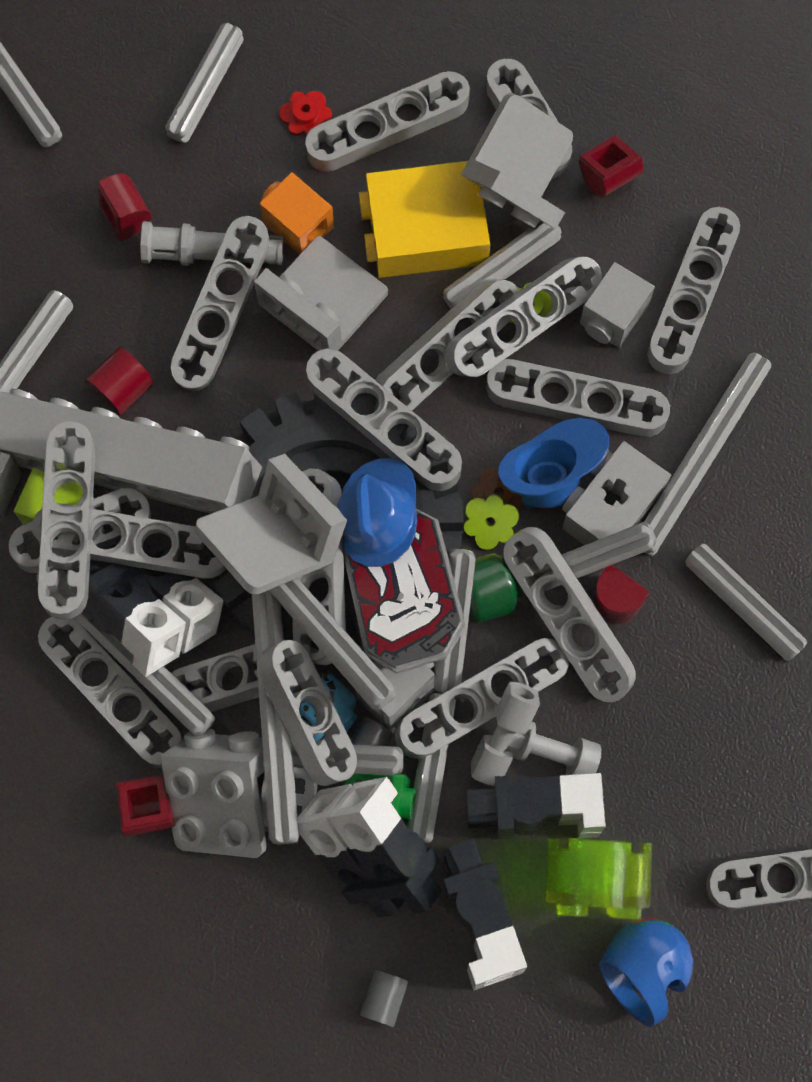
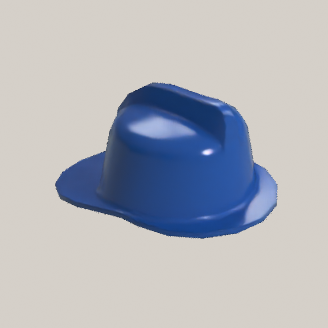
(553, 462)
(379, 512)

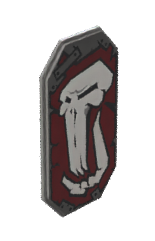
(410, 606)

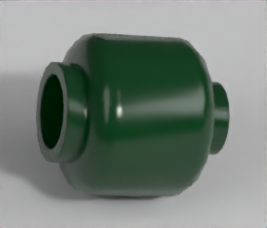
(493, 589)

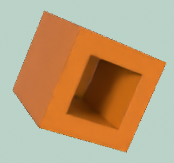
(296, 212)

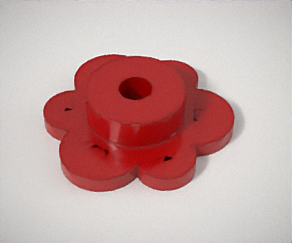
(302, 121)

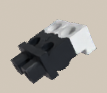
(151, 610)
(539, 803)
(370, 847)
(482, 914)

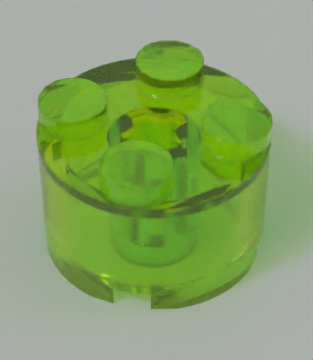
(599, 876)

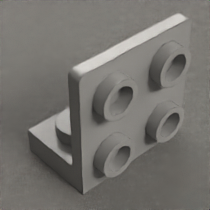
(321, 295)

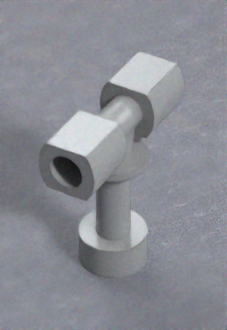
(517, 738)

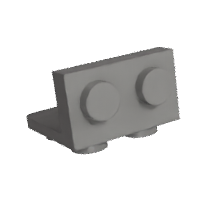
(519, 160)
(276, 534)
(216, 793)

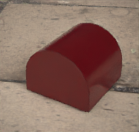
(610, 166)
(122, 205)
(119, 380)
(618, 596)
(144, 806)

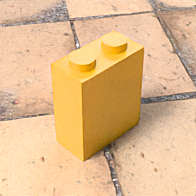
(424, 220)

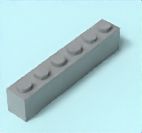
(139, 454)

